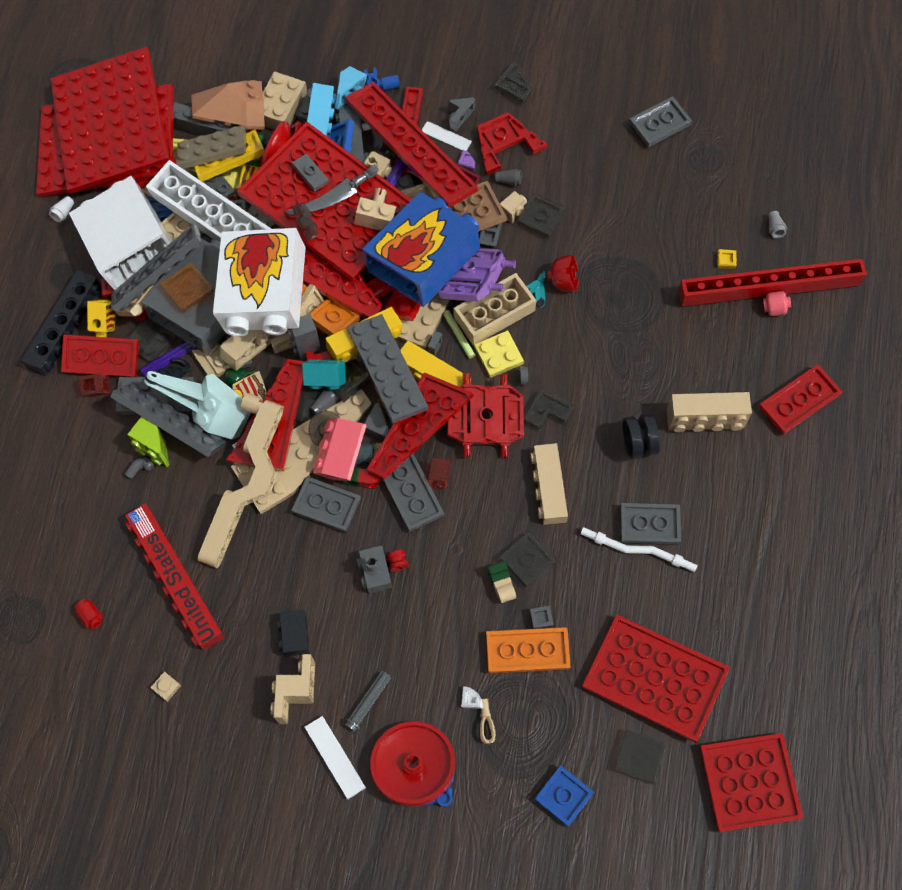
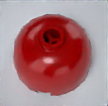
(564, 273)

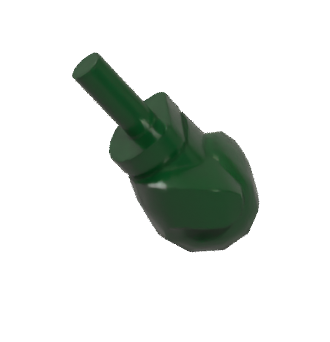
(234, 376)

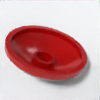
(277, 140)

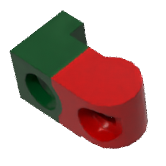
(363, 479)

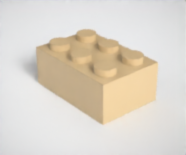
(282, 99)

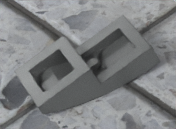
(490, 235)

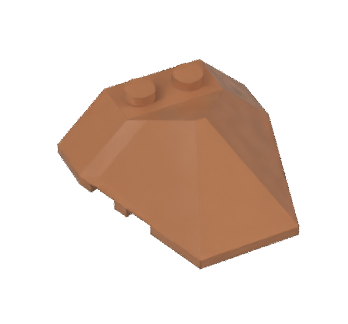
(231, 103)

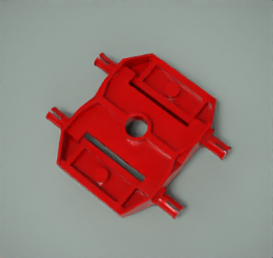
(506, 410)

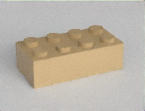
(495, 311)
(708, 411)

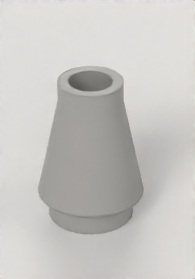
(776, 225)

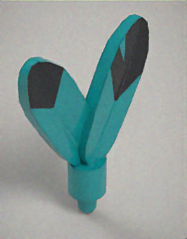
(538, 288)

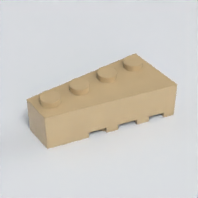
(240, 349)

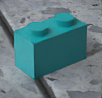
(324, 373)

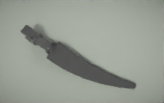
(340, 192)

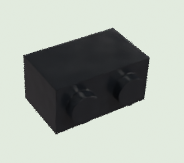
(294, 633)

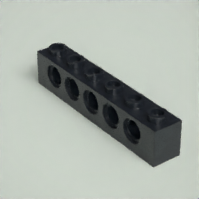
(61, 313)

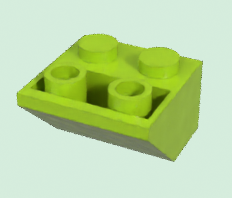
(149, 441)

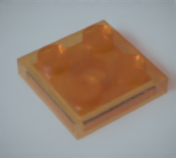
(187, 287)

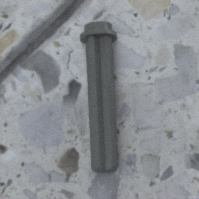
(367, 701)

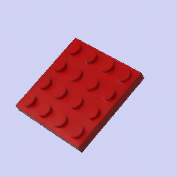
(751, 782)

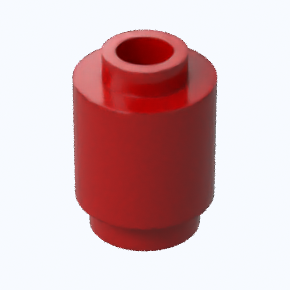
(88, 614)

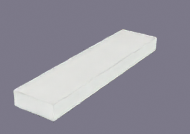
(335, 757)

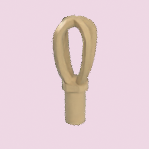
(485, 715)

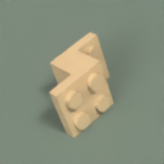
(293, 689)

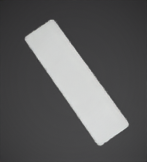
(446, 136)

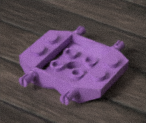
(481, 269)

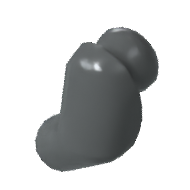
(138, 464)

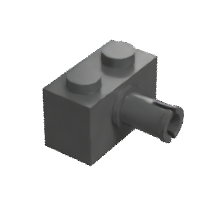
(375, 569)

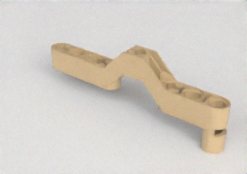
(260, 485)

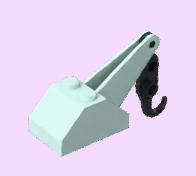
(212, 403)

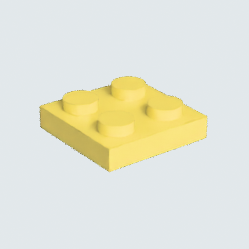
(498, 354)

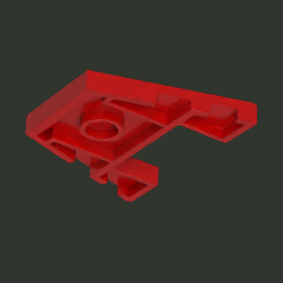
(502, 134)

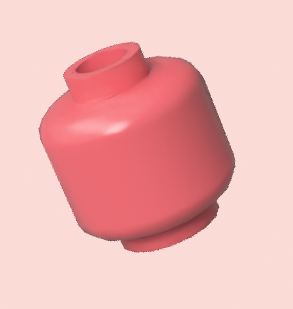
(776, 303)

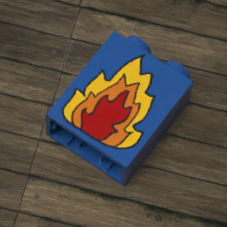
(422, 248)

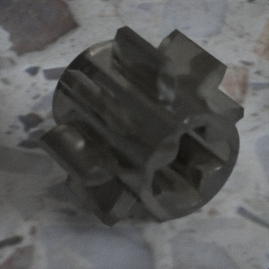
(387, 152)

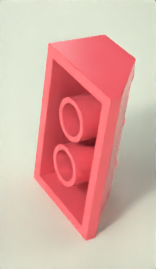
(339, 449)

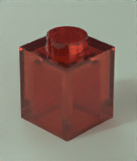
(439, 473)

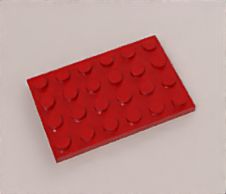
(656, 678)

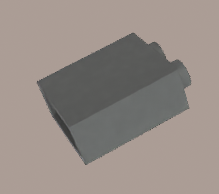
(198, 323)

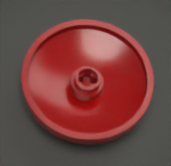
(412, 763)

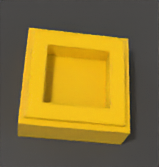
(726, 259)

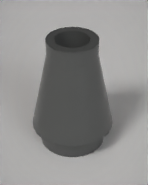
(509, 177)
(324, 401)

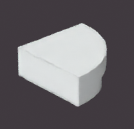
(471, 699)

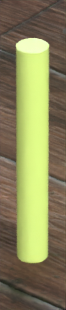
(458, 333)

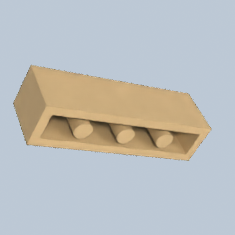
(550, 484)

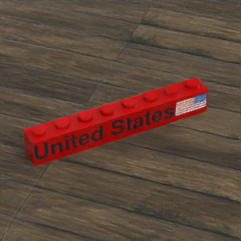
(175, 577)

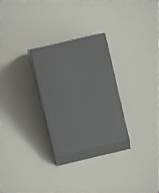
(375, 424)

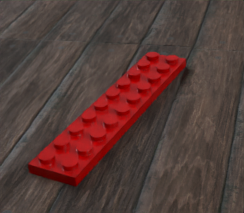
(411, 144)

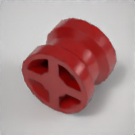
(397, 561)

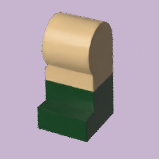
(502, 582)

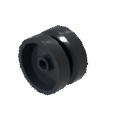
(641, 436)

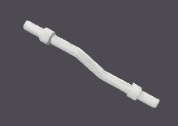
(676, 560)

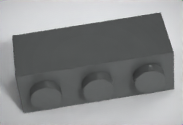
(305, 337)

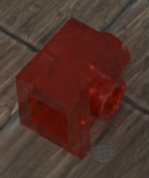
(87, 382)

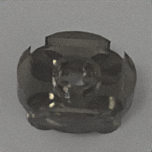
(304, 221)

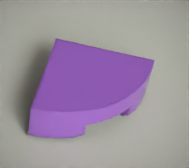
(467, 161)

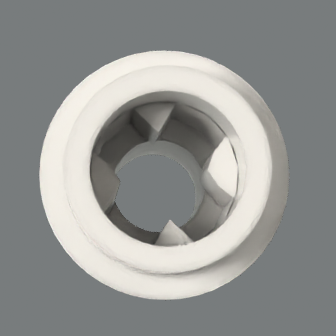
(61, 209)

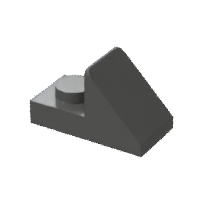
(460, 110)

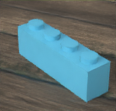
(320, 107)

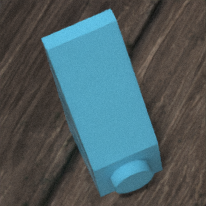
(349, 82)

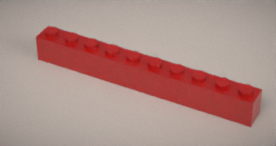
(760, 283)

